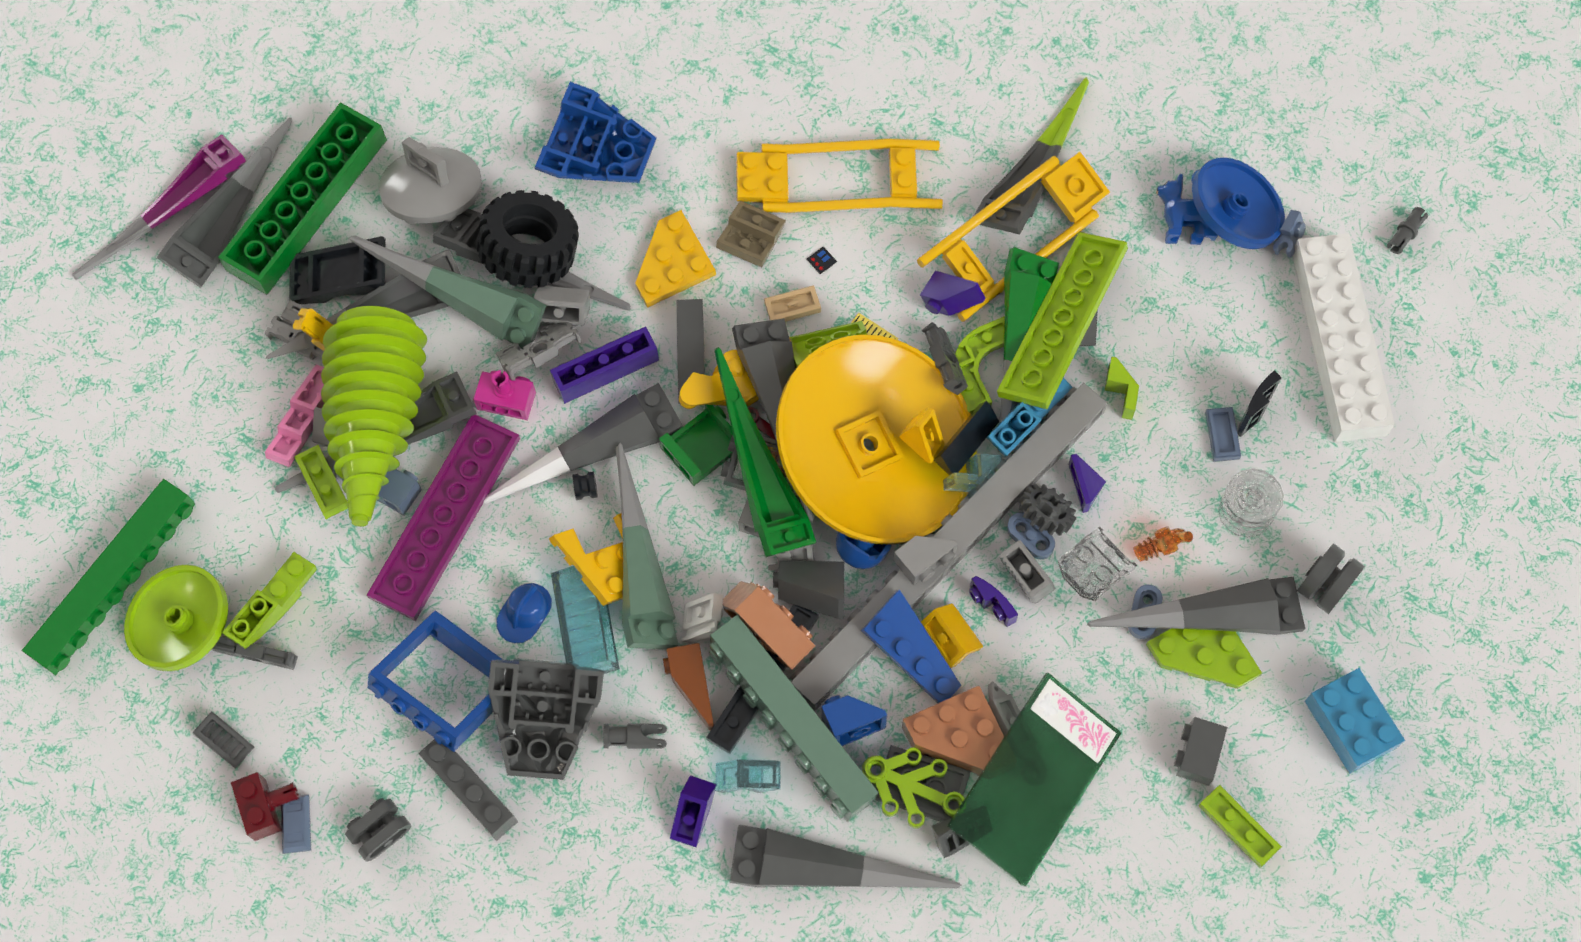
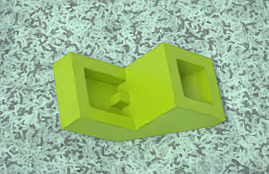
(1121, 381)

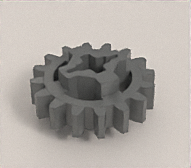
(1047, 509)

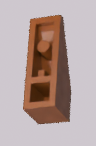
(689, 677)

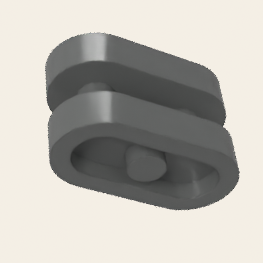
(380, 813)

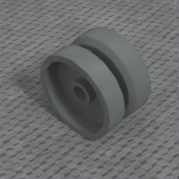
(1329, 577)

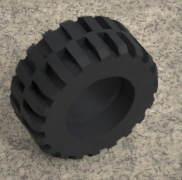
(520, 261)

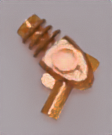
(1164, 541)

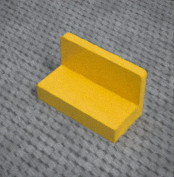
(951, 634)

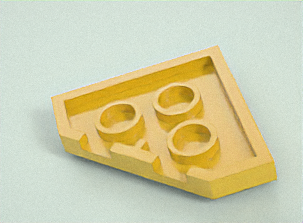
(672, 261)

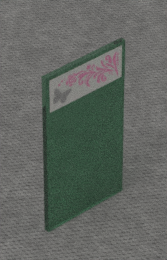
(1034, 779)

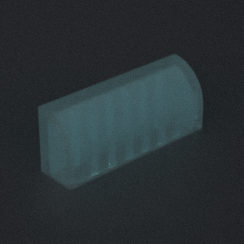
(583, 623)

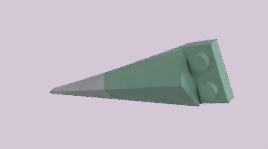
(494, 308)
(646, 603)

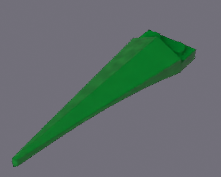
(772, 504)

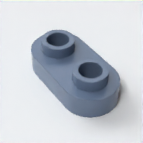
(1031, 536)
(1156, 597)

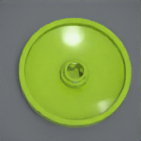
(176, 618)

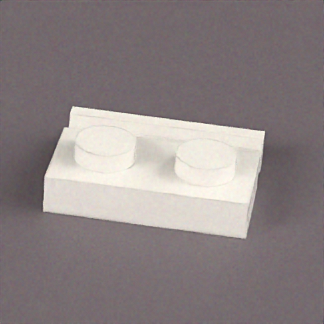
(702, 617)

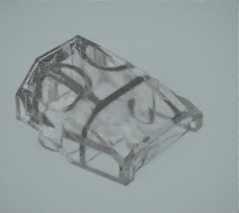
(1094, 565)

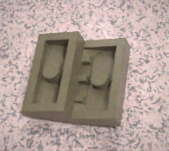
(750, 233)

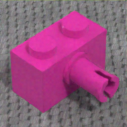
(505, 397)

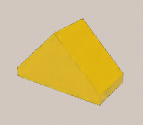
(924, 435)

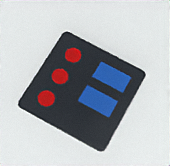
(821, 260)

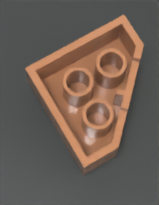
(769, 622)
(956, 731)

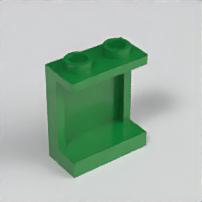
(699, 444)

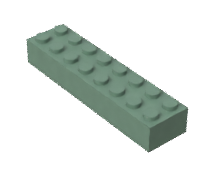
(792, 719)

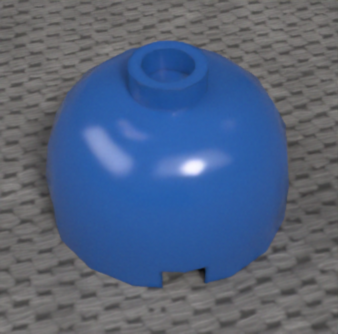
(860, 553)

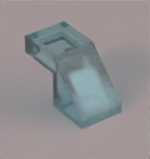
(977, 469)
(748, 775)

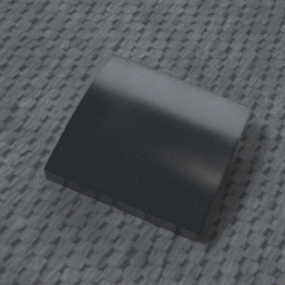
(1259, 403)

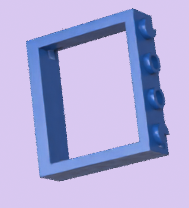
(418, 713)

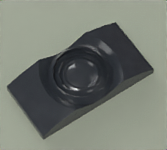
(335, 272)

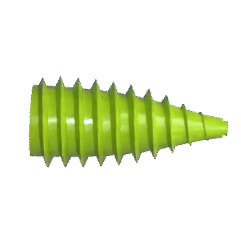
(369, 398)

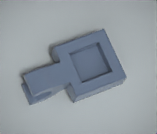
(1291, 231)

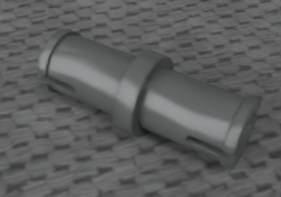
(1407, 230)

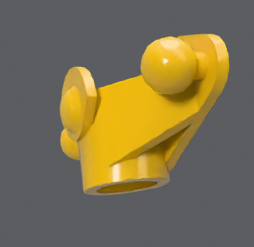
(708, 390)

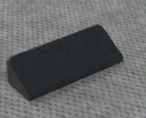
(967, 439)

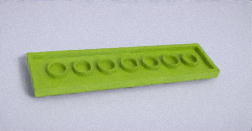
(1062, 320)

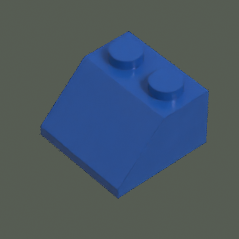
(852, 718)

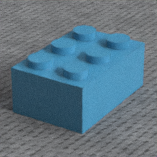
(1354, 720)

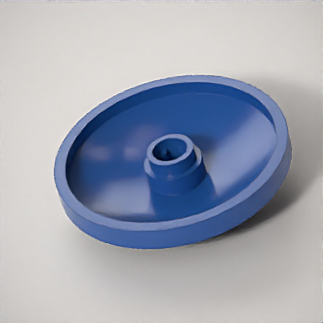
(1238, 203)

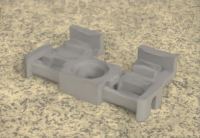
(284, 329)
(553, 337)

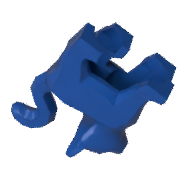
(1182, 213)

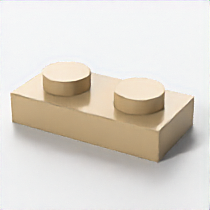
(793, 304)

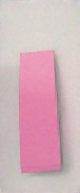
(298, 421)

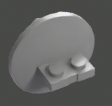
(429, 184)

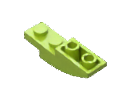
(272, 603)

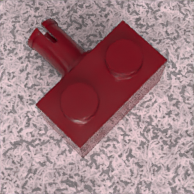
(259, 805)

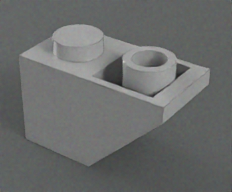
(923, 555)

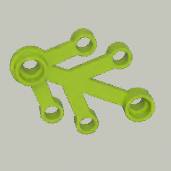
(908, 784)

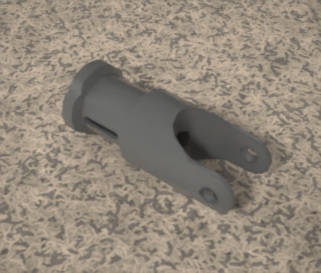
(634, 736)

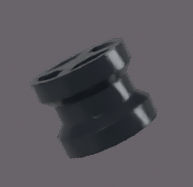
(585, 485)

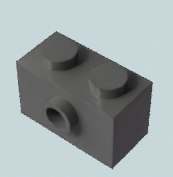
(1200, 751)

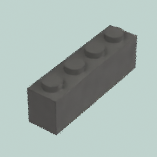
(469, 789)

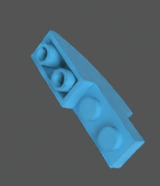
(1022, 421)

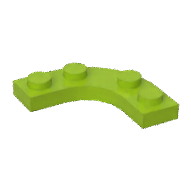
(970, 354)

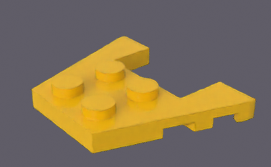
(600, 569)

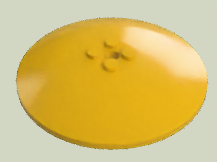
(871, 392)

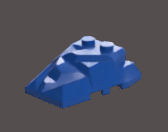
(594, 141)

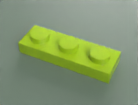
(321, 481)
(1240, 826)

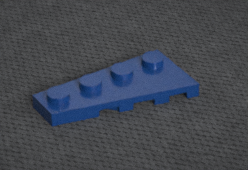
(908, 644)

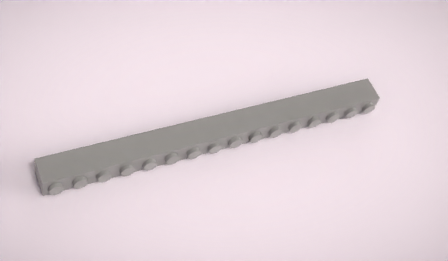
(967, 527)

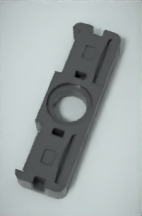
(945, 358)
(256, 653)

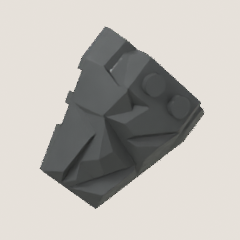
(542, 713)

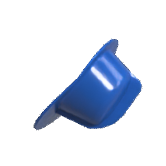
(523, 613)

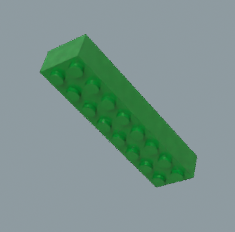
(303, 198)

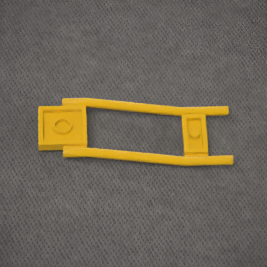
(765, 175)
(1072, 187)

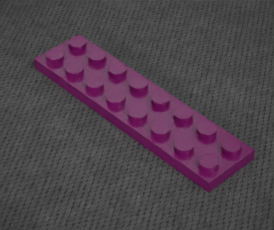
(443, 517)

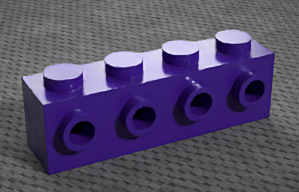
(605, 364)

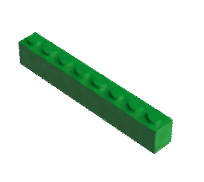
(109, 577)

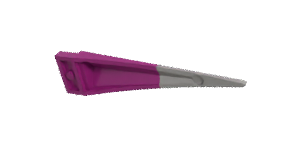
(197, 178)

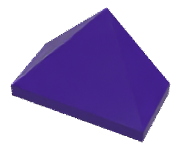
(1086, 481)

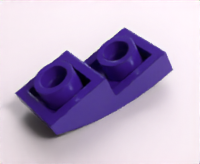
(987, 594)

